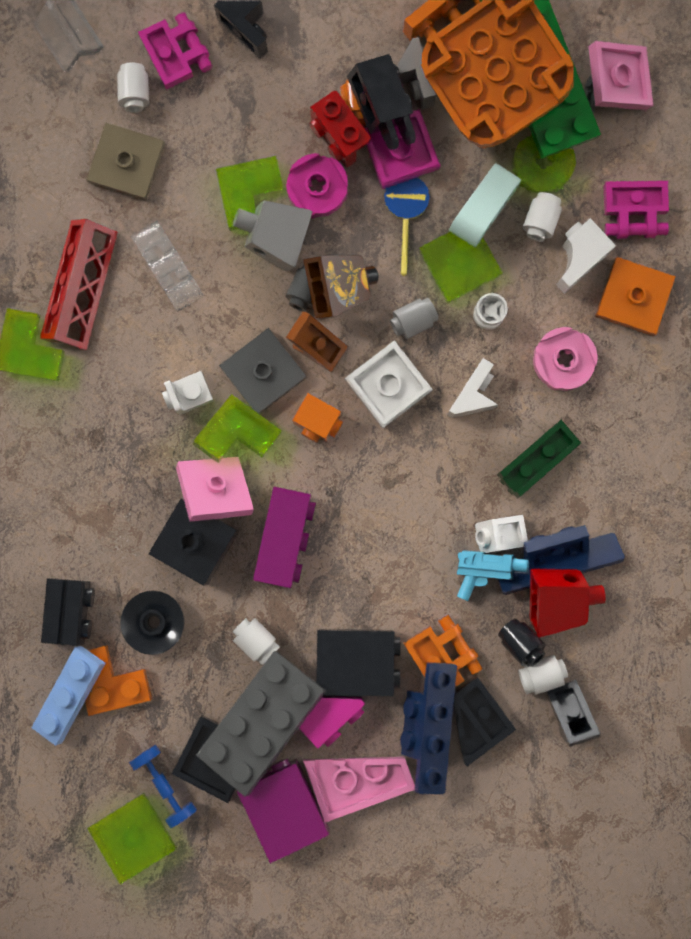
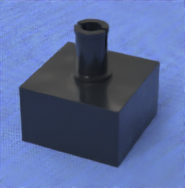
(193, 546)

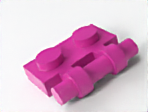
(166, 54)
(636, 198)

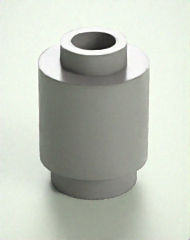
(414, 318)

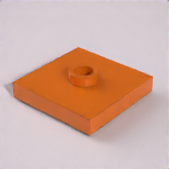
(635, 296)

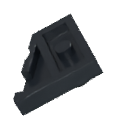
(479, 720)

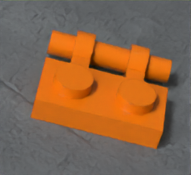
(428, 647)

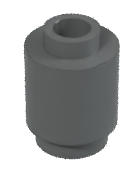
(299, 291)

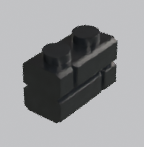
(66, 612)

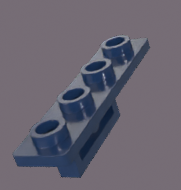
(565, 550)
(429, 727)

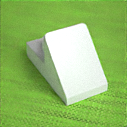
(470, 400)

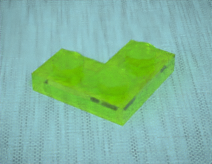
(244, 180)
(19, 352)
(233, 423)

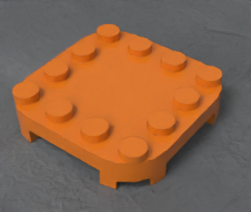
(497, 70)

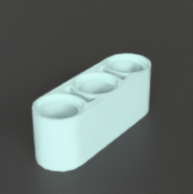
(485, 205)

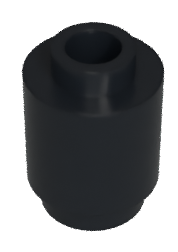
(522, 642)

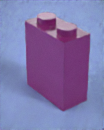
(284, 811)

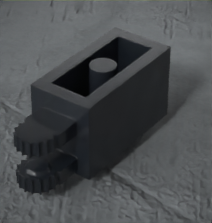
(383, 99)

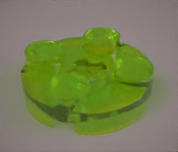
(538, 179)

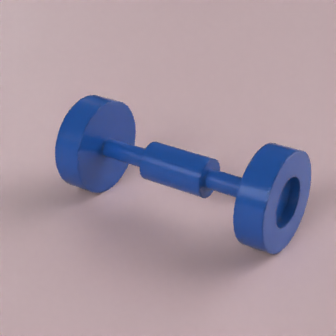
(163, 787)

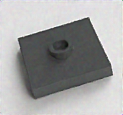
(263, 371)

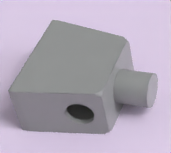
(275, 232)

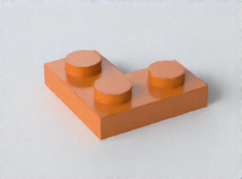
(117, 691)

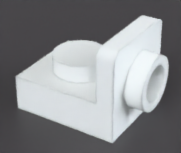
(187, 393)
(501, 534)

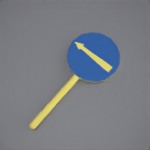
(407, 202)

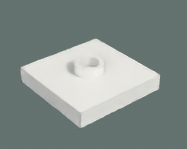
(388, 384)

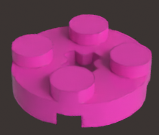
(322, 169)

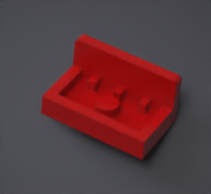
(339, 127)

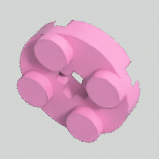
(556, 375)

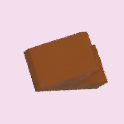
(316, 342)

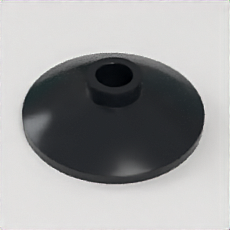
(136, 625)

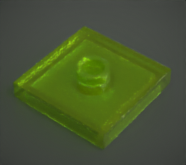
(458, 265)
(132, 838)

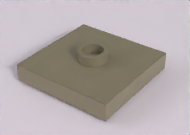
(125, 161)

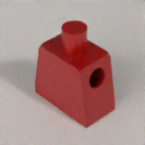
(561, 600)

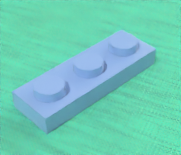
(68, 695)

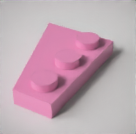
(356, 783)

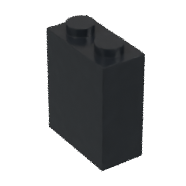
(357, 662)

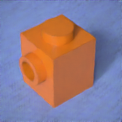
(317, 419)

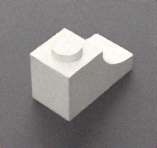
(585, 248)

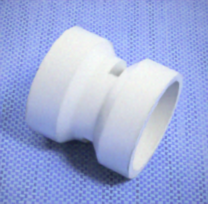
(494, 307)

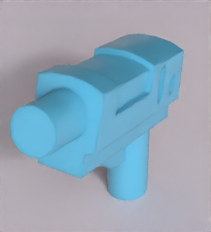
(480, 566)

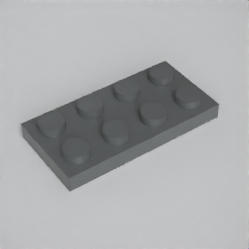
(261, 723)

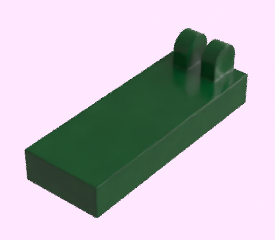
(538, 459)

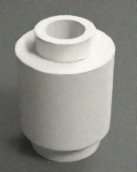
(133, 87)
(542, 216)
(255, 640)
(543, 676)

